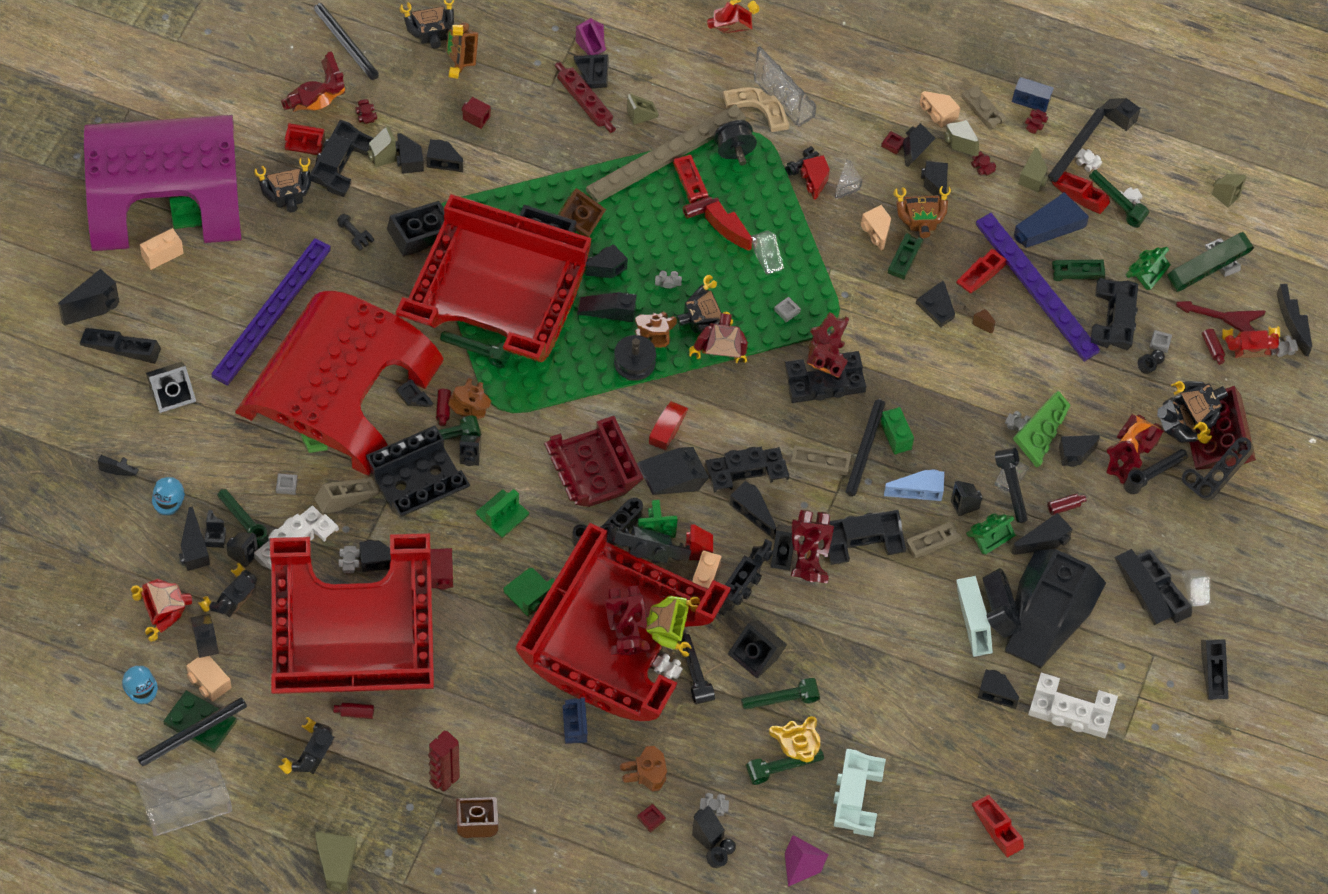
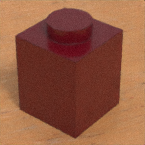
(476, 112)

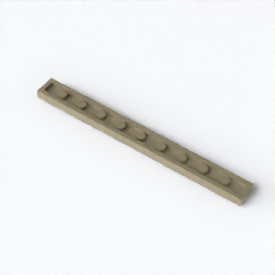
(662, 155)

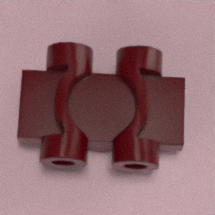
(365, 110)
(1035, 123)
(983, 162)

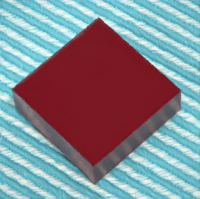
(893, 142)
(651, 817)

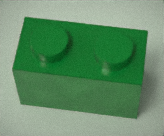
(897, 430)

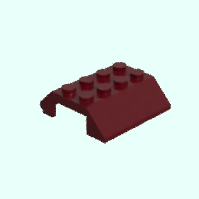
(595, 464)

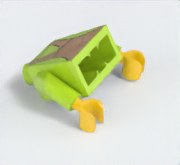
(668, 621)

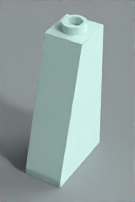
(974, 616)

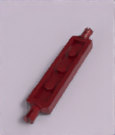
(585, 97)

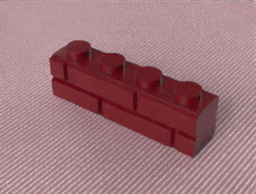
(444, 761)

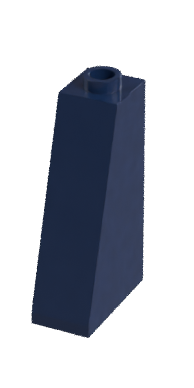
(1051, 221)

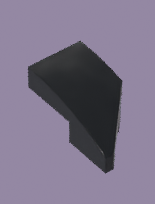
(413, 396)
(115, 467)
(215, 531)

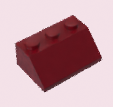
(441, 568)

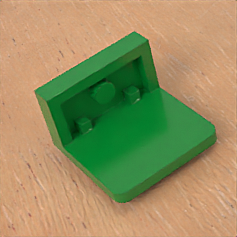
(528, 591)

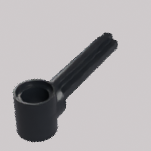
(1008, 460)
(1142, 477)
(701, 690)

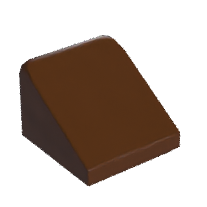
(984, 321)

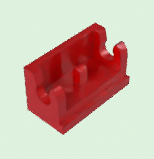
(304, 139)

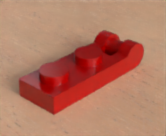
(690, 178)

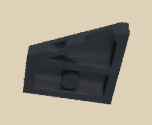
(594, 69)
(937, 304)

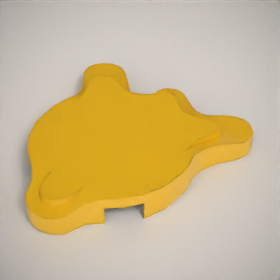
(798, 741)

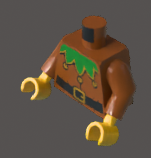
(461, 48)
(922, 212)

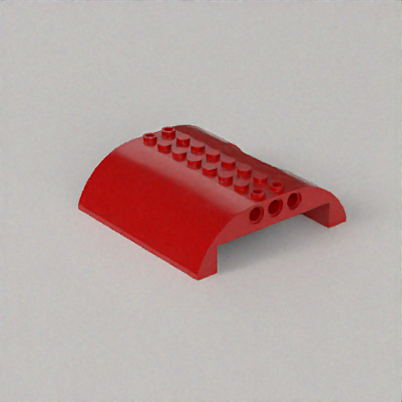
(499, 276)
(329, 367)
(351, 633)
(572, 637)

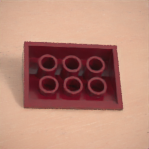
(1228, 428)

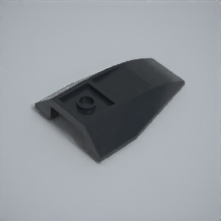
(1052, 604)

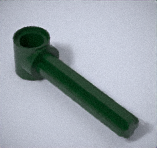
(1134, 214)
(496, 354)
(468, 426)
(243, 518)
(806, 691)
(760, 771)

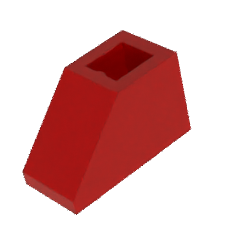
(816, 174)
(699, 541)

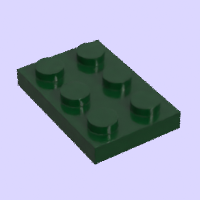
(193, 709)

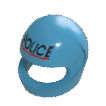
(168, 492)
(139, 681)

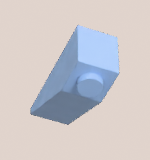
(921, 485)

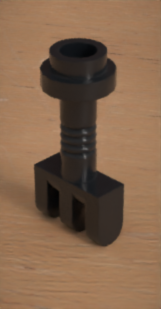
(793, 168)
(344, 221)

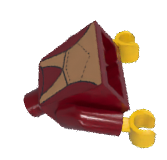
(721, 340)

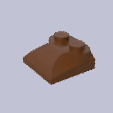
(583, 211)
(477, 817)

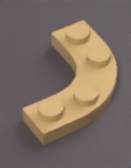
(757, 98)

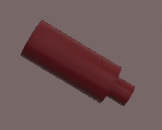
(698, 207)
(1213, 345)
(443, 408)
(1065, 503)
(355, 710)

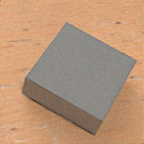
(787, 309)
(1160, 341)
(286, 484)

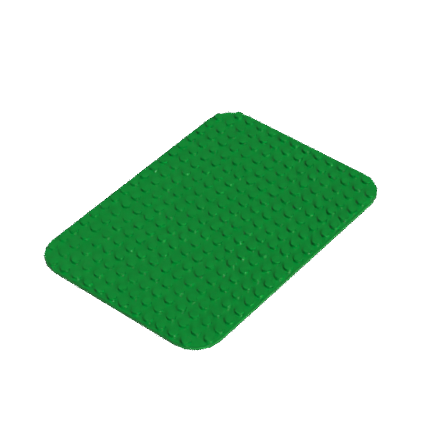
(656, 237)

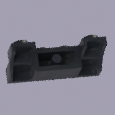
(335, 156)
(1120, 314)
(821, 385)
(744, 465)
(866, 530)
(649, 544)
(745, 576)

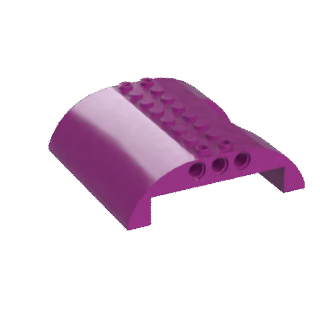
(160, 160)

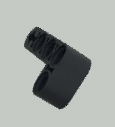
(1220, 466)
(628, 513)
(1004, 613)

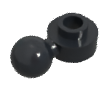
(1148, 362)
(718, 856)

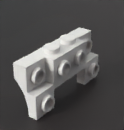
(302, 525)
(1071, 711)

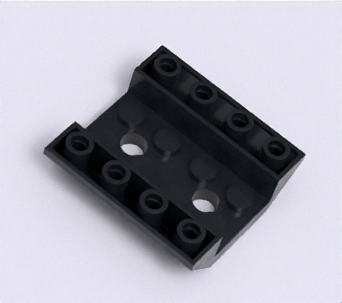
(411, 464)

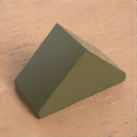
(640, 109)

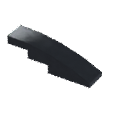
(1296, 323)
(1143, 586)

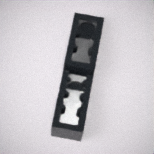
(115, 343)
(1174, 598)

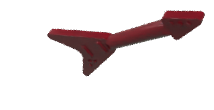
(1237, 319)

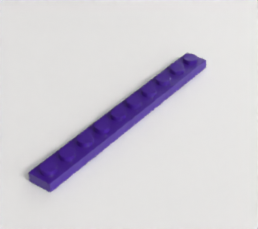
(1037, 287)
(271, 312)

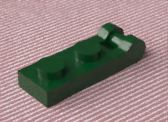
(905, 256)
(1078, 269)

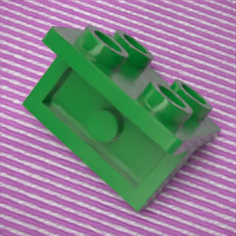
(185, 212)
(1150, 267)
(503, 512)
(657, 523)
(992, 532)

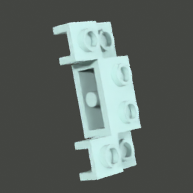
(852, 786)

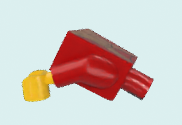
(733, 17)
(1252, 343)
(163, 604)

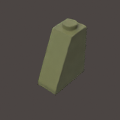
(336, 859)

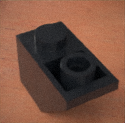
(410, 155)
(607, 263)
(470, 450)
(707, 828)

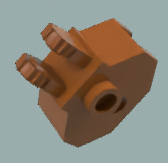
(655, 327)
(469, 399)
(649, 769)

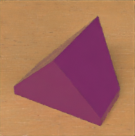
(591, 37)
(803, 860)

